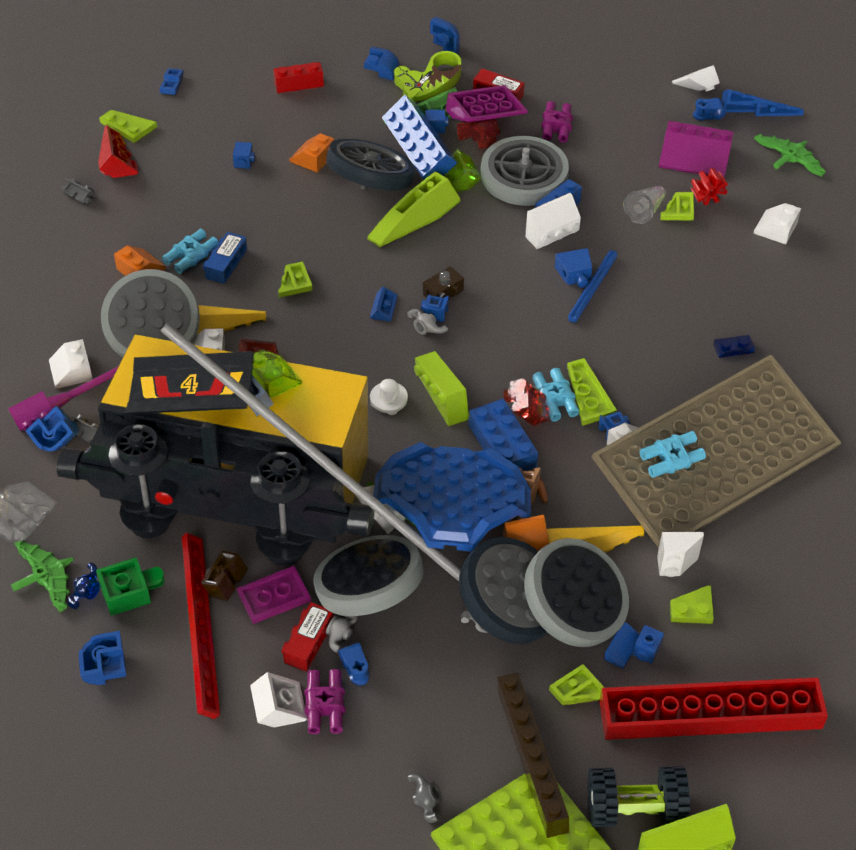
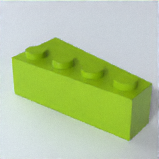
(443, 387)

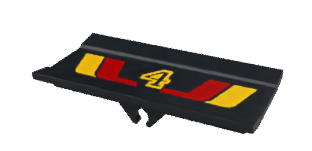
(184, 385)

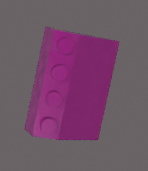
(483, 104)
(695, 148)

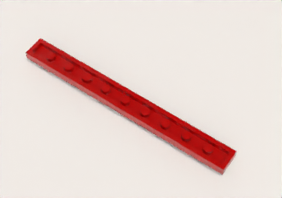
(200, 627)

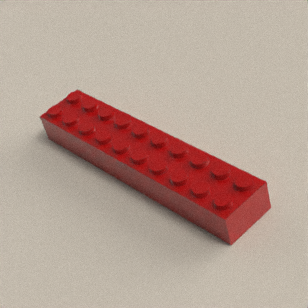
(712, 708)

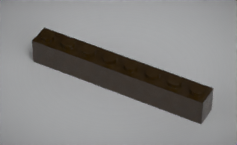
(533, 756)

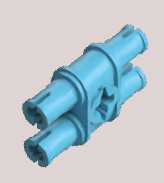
(190, 251)
(557, 394)
(672, 454)

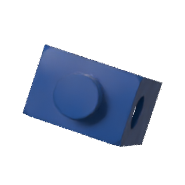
(574, 267)

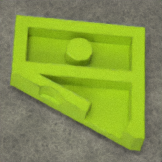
(680, 207)
(294, 280)
(693, 607)
(577, 687)

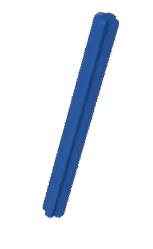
(592, 286)

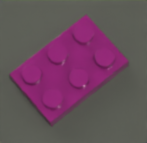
(273, 594)

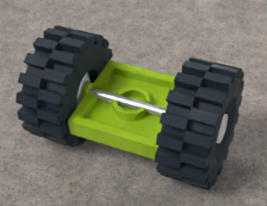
(667, 798)

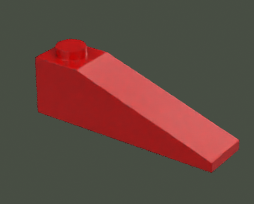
(114, 157)

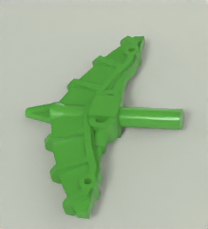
(792, 153)
(46, 571)

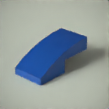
(171, 81)

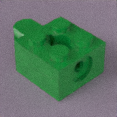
(127, 576)

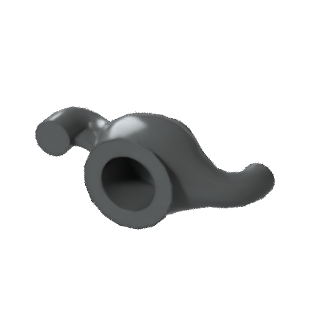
(426, 796)

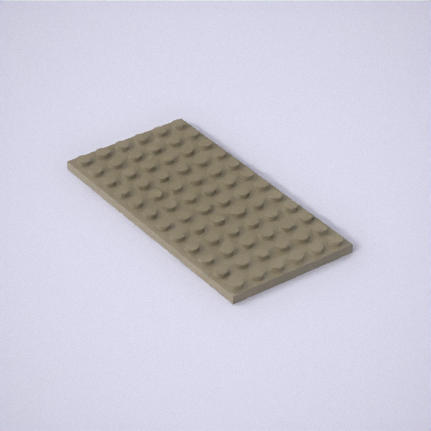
(752, 434)

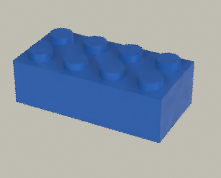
(499, 430)

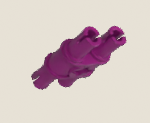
(557, 121)
(316, 707)

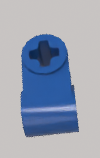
(709, 109)
(355, 664)

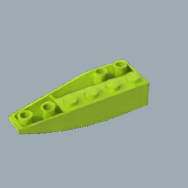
(416, 209)

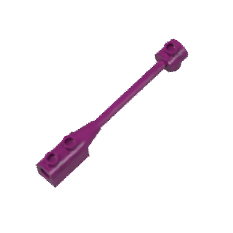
(39, 405)

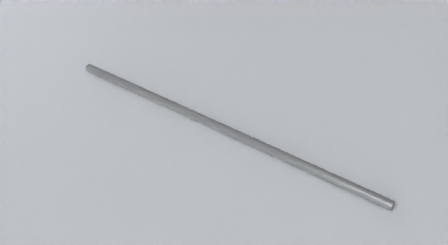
(308, 448)

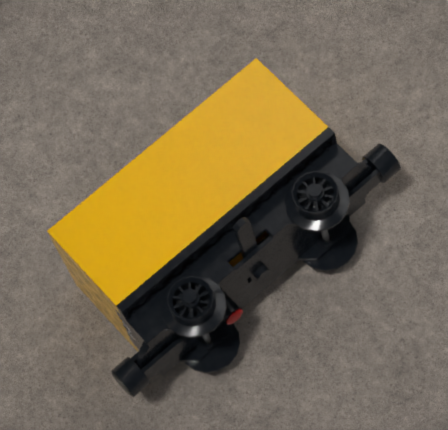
(232, 461)

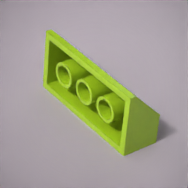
(701, 831)

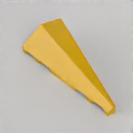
(226, 318)
(602, 537)

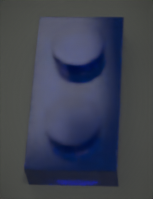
(734, 346)

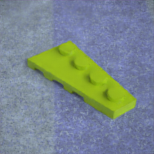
(589, 393)

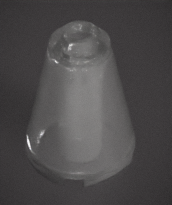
(644, 203)

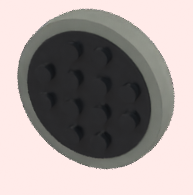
(368, 575)
(576, 592)

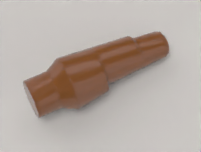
(542, 491)

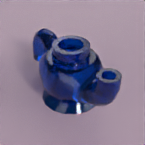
(85, 587)

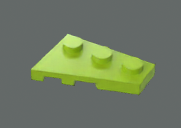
(127, 125)

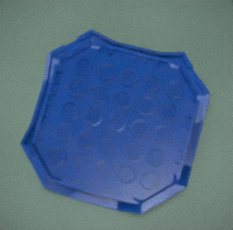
(453, 492)

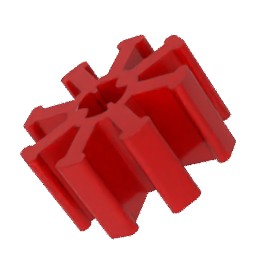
(709, 186)

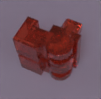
(481, 131)
(528, 402)

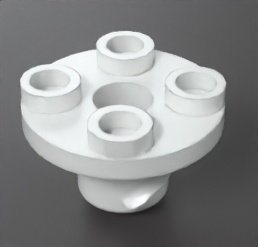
(388, 397)

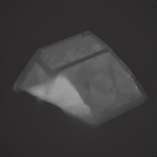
(22, 510)

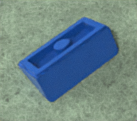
(383, 305)
(621, 646)

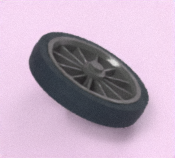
(370, 164)

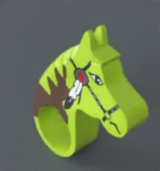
(431, 82)

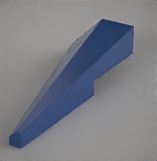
(741, 102)

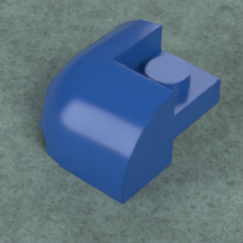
(445, 34)
(382, 62)
(53, 430)
(102, 658)

